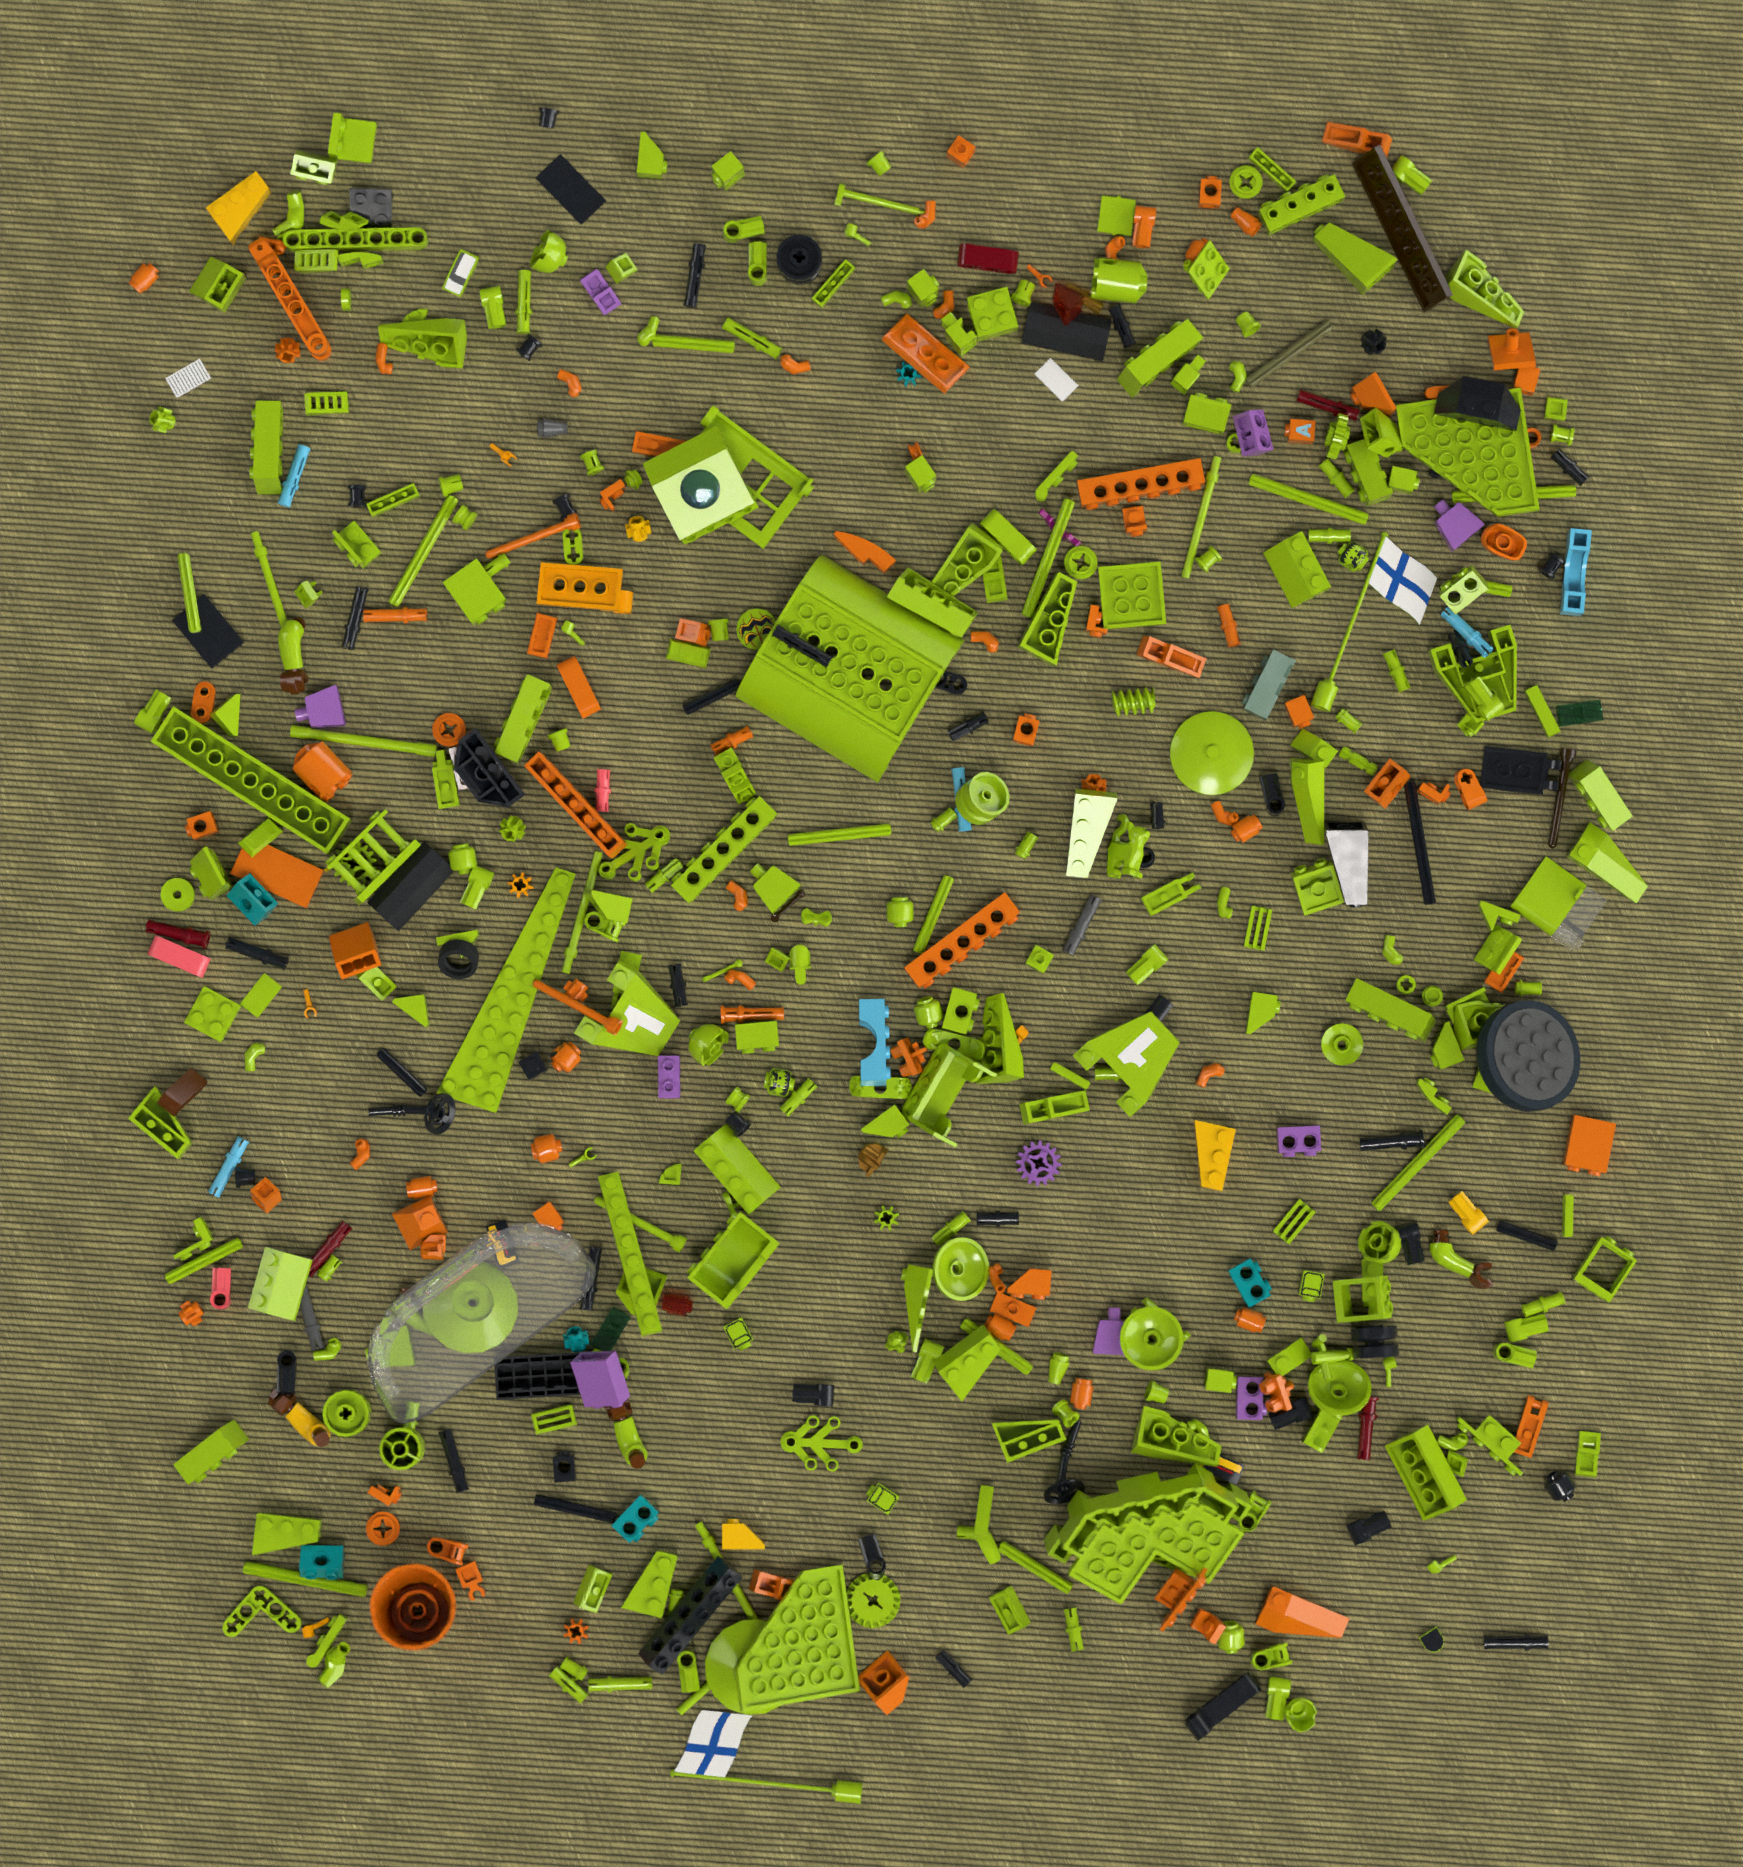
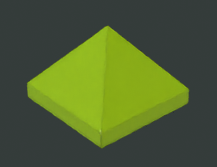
(777, 959)
(1457, 1463)

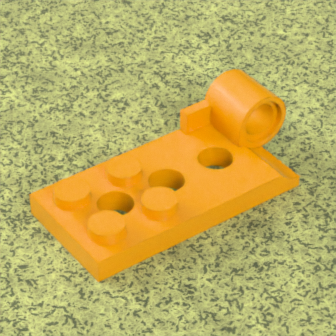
(611, 600)

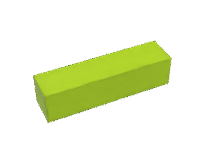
(1272, 170)
(834, 282)
(393, 500)
(1542, 711)
(983, 1512)

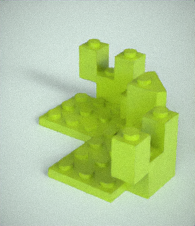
(1126, 1529)

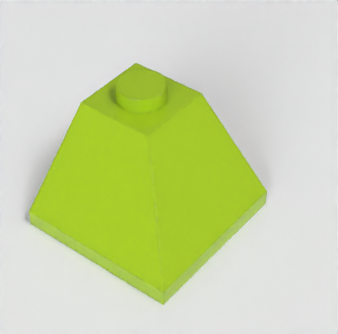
(610, 906)
(656, 1283)

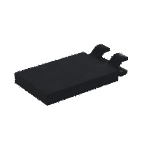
(1517, 771)

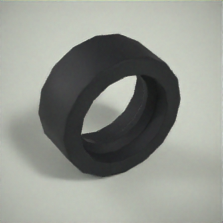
(454, 970)

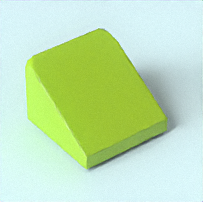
(621, 267)

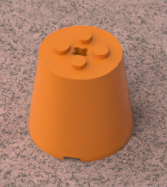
(398, 1596)

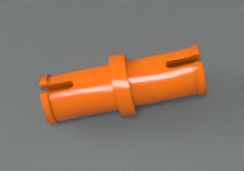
(1228, 625)
(731, 740)

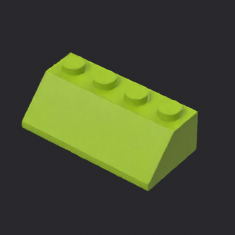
(737, 1169)
(1425, 1473)

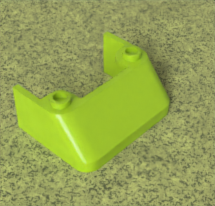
(938, 1090)

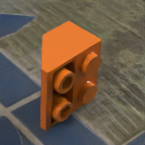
(1031, 1282)

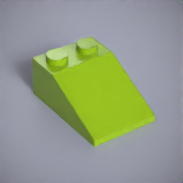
(210, 873)

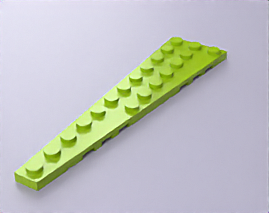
(491, 1045)

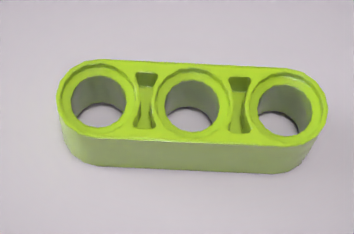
(1008, 537)

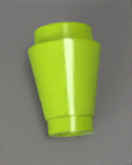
(1057, 1367)

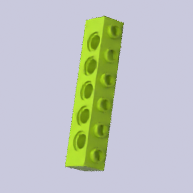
(690, 892)

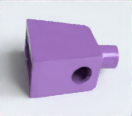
(1456, 524)
(323, 709)
(1108, 1334)

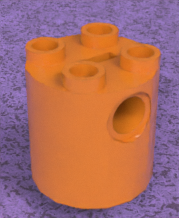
(321, 770)

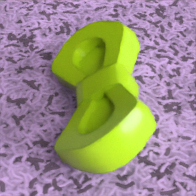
(809, 917)
(731, 1207)

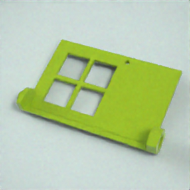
(743, 449)

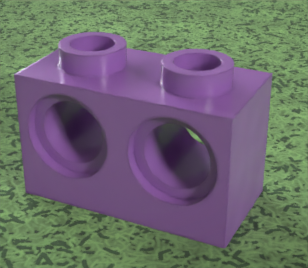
(1252, 433)
(669, 1077)
(1298, 1135)
(1243, 1398)

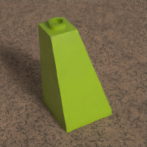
(1354, 257)

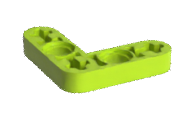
(256, 1606)

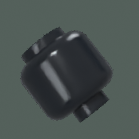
(1559, 1485)

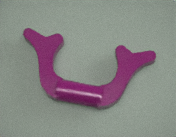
(1068, 537)

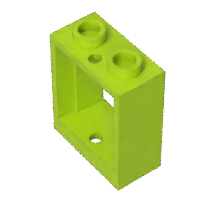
(1625, 1254)
(1343, 1299)

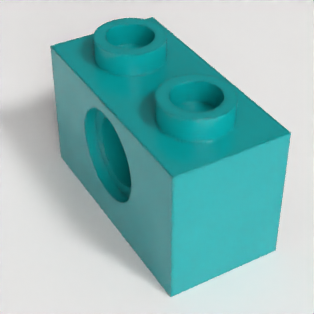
(252, 899)
(313, 1554)

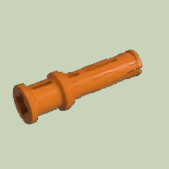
(741, 1014)

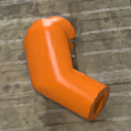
(276, 244)
(946, 307)
(380, 359)
(792, 366)
(572, 381)
(987, 638)
(1224, 816)
(740, 895)
(742, 977)
(1209, 1071)
(363, 1153)
(995, 1280)

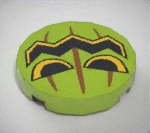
(754, 628)

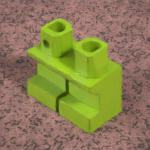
(956, 336)

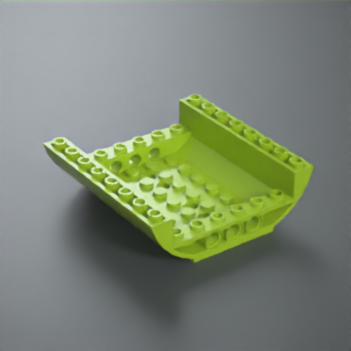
(835, 703)

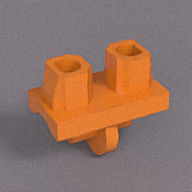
(912, 1056)
(1279, 1391)

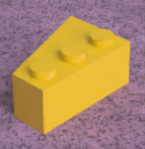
(239, 205)
(1213, 1153)

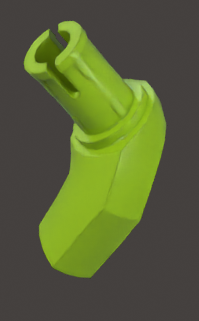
(295, 215)
(987, 1546)
(334, 1664)

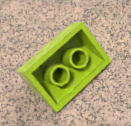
(1297, 569)
(280, 1283)

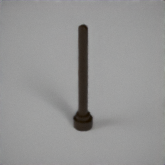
(1567, 757)

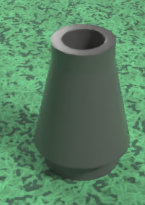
(550, 428)

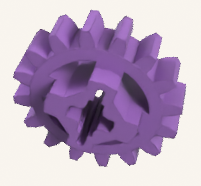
(1034, 1172)

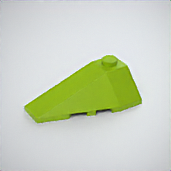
(1604, 860)
(916, 1288)

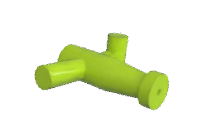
(1325, 1356)

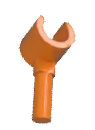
(1039, 276)

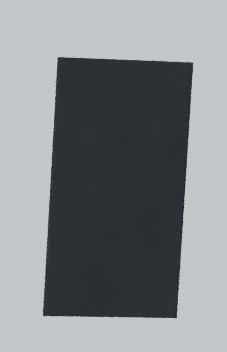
(570, 189)

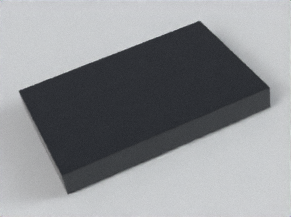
(216, 637)

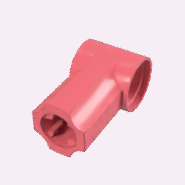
(221, 1285)

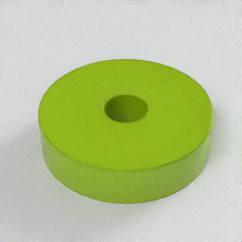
(187, 894)

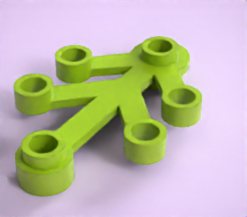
(637, 851)
(817, 1443)

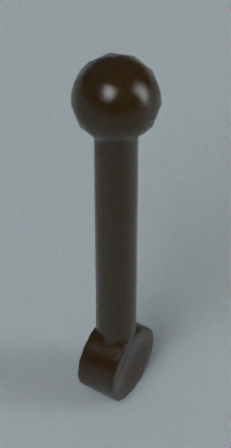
(775, 917)

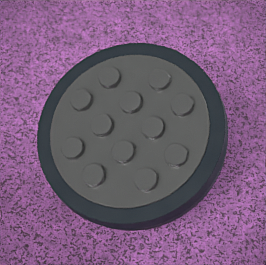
(1528, 1056)

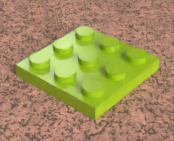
(1132, 595)

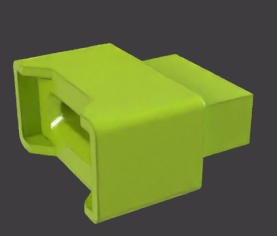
(1187, 375)

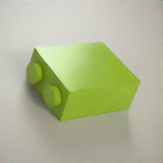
(475, 592)

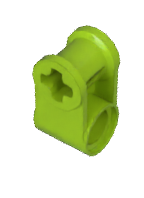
(604, 928)
(1256, 1511)
(1272, 1656)

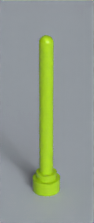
(676, 1241)

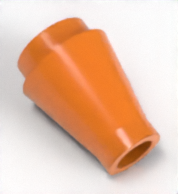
(1246, 221)

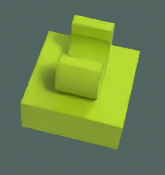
(307, 594)

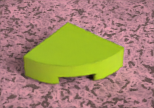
(416, 315)
(671, 1175)

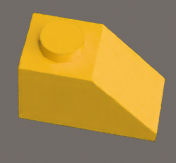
(739, 1536)

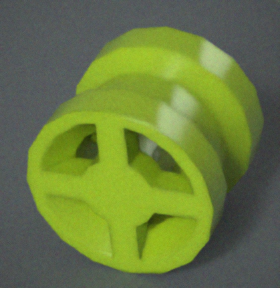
(464, 517)
(737, 1099)

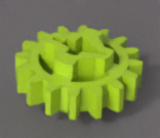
(1337, 436)
(357, 868)

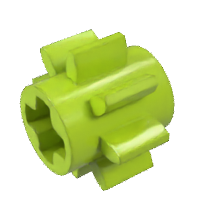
(162, 419)
(512, 828)
(891, 1220)

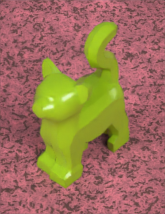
(1126, 852)

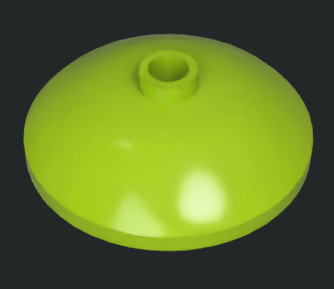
(970, 1269)
(1150, 1322)
(1348, 1381)

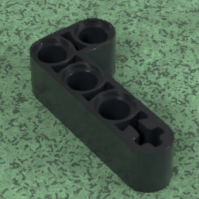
(1222, 1705)

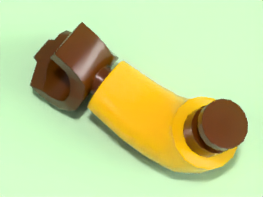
(300, 1418)

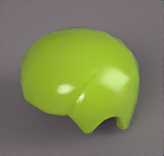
(1300, 1714)

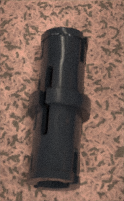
(1122, 326)
(1569, 467)
(1460, 649)
(678, 985)
(998, 1218)

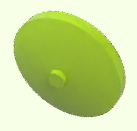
(1211, 753)

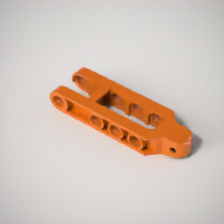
(303, 321)

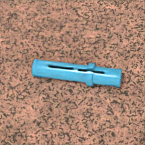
(293, 477)
(1473, 638)
(959, 780)
(228, 1166)

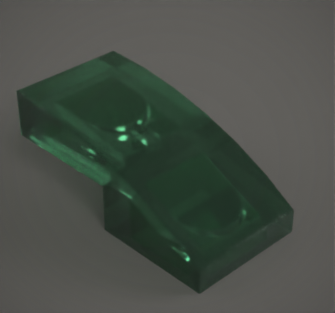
(1579, 713)
(610, 1330)

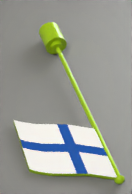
(1399, 581)
(715, 1745)

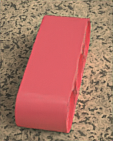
(178, 956)

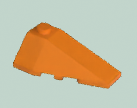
(1294, 1615)

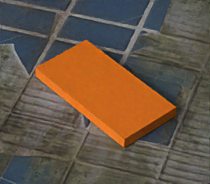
(925, 353)
(280, 874)

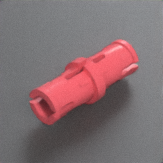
(602, 790)

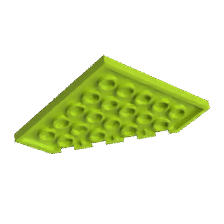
(1476, 458)
(802, 1647)

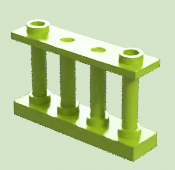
(390, 861)

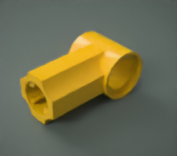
(1471, 1217)

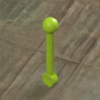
(738, 963)

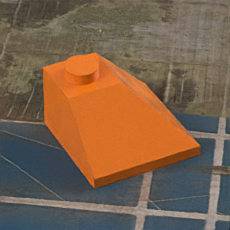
(1372, 394)
(419, 1221)
(885, 1682)

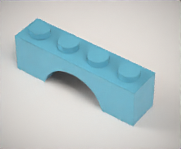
(1574, 572)
(872, 1016)

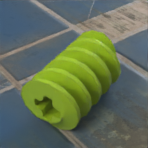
(1133, 702)

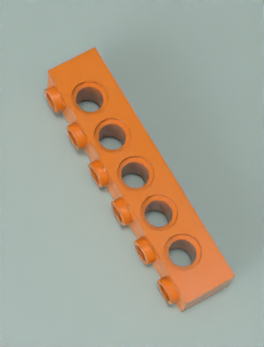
(1191, 468)
(575, 804)
(1001, 904)

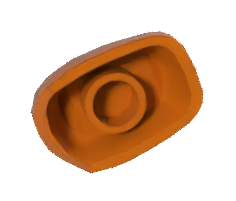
(1503, 542)

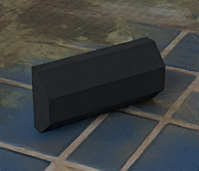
(1082, 337)
(411, 886)
(535, 1376)

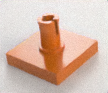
(1511, 350)

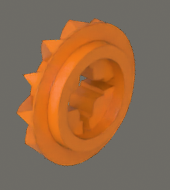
(439, 728)
(377, 1536)

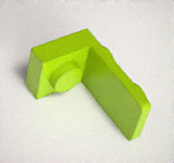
(201, 1230)

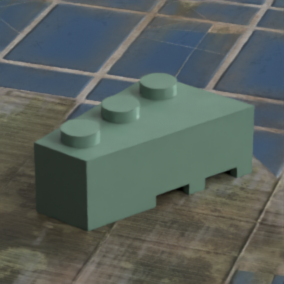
(1268, 684)

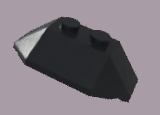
(1479, 403)
(484, 772)

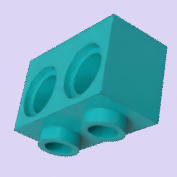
(1244, 1285)
(632, 1515)

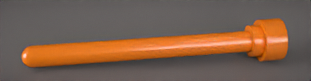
(571, 522)
(611, 1024)

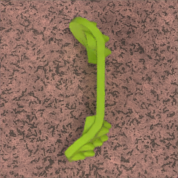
(969, 1046)
(896, 1088)

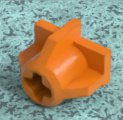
(433, 1247)

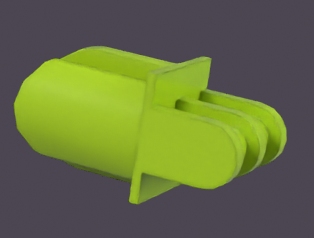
(800, 962)

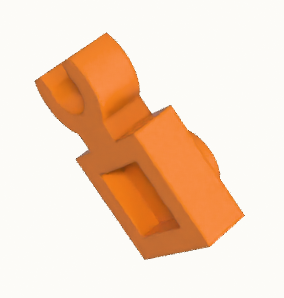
(470, 1577)

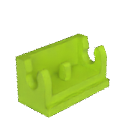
(1321, 1430)

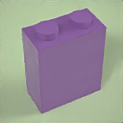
(600, 1379)

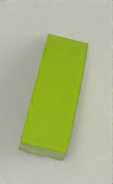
(1054, 1107)

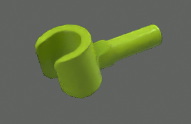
(851, 230)
(567, 628)
(582, 1158)
(1389, 1363)
(1434, 1567)

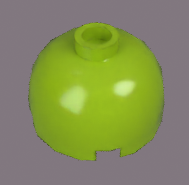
(549, 254)
(706, 1043)
(1379, 1242)

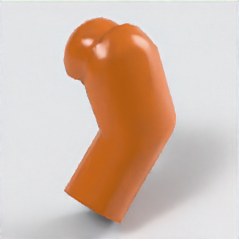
(928, 217)
(1114, 247)

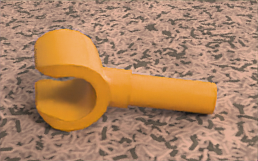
(505, 455)
(308, 1003)
(1022, 1033)
(308, 1630)

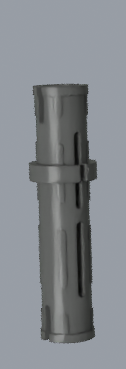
(1081, 925)
(310, 1322)

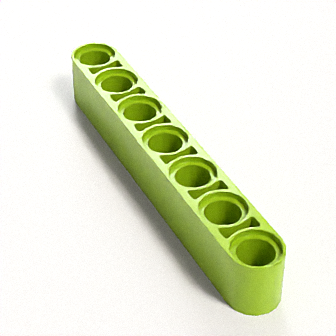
(365, 244)

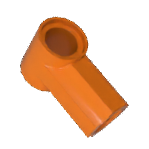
(1144, 221)

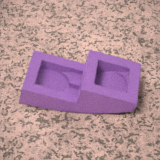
(600, 291)

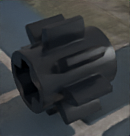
(1373, 342)

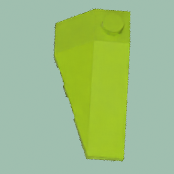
(1479, 291)
(433, 339)
(969, 560)
(1308, 791)
(1469, 1021)
(1001, 1043)
(1168, 1439)

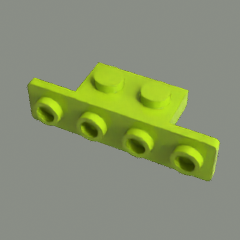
(1496, 1439)

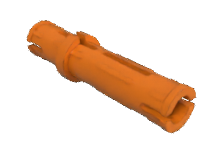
(395, 615)

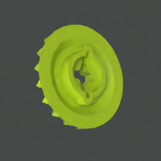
(873, 1615)

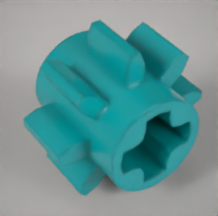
(907, 380)
(576, 1339)

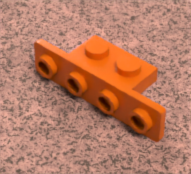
(1176, 1592)

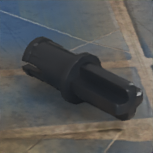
(968, 726)
(953, 1668)

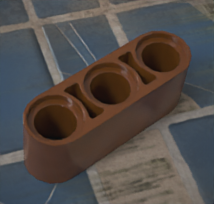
(182, 1092)

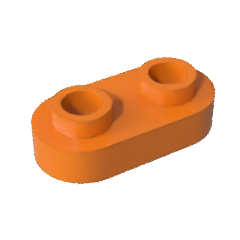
(203, 702)

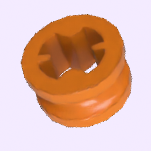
(914, 451)

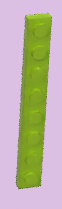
(629, 1254)

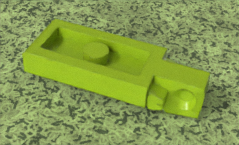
(445, 781)
(1370, 1269)

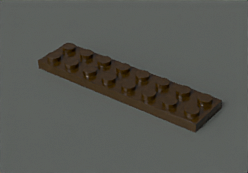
(1402, 229)

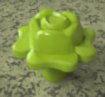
(896, 1341)

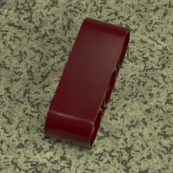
(987, 258)

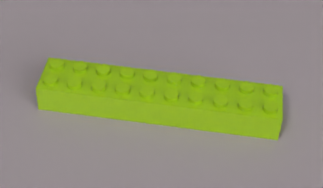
(251, 780)

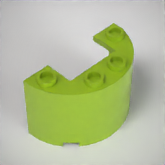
(732, 1260)

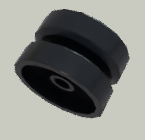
(799, 247)
(1374, 1341)

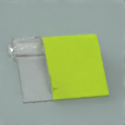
(1558, 904)

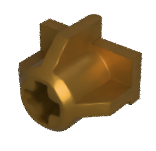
(871, 1157)

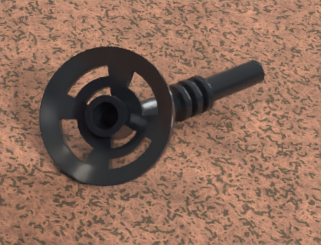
(430, 1111)
(1063, 1486)

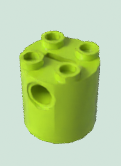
(1118, 280)
(392, 1444)

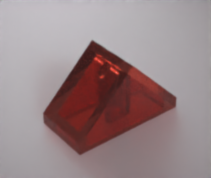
(1067, 303)

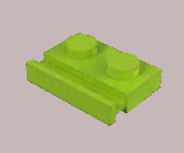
(1497, 949)

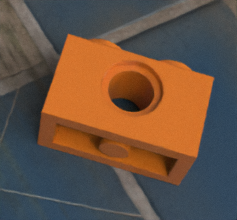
(1387, 783)

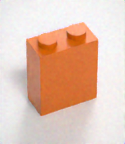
(354, 950)
(1588, 1145)

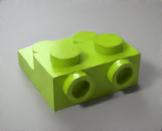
(1316, 886)

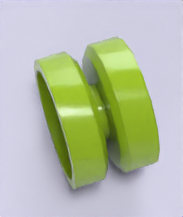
(982, 798)
(334, 1413)

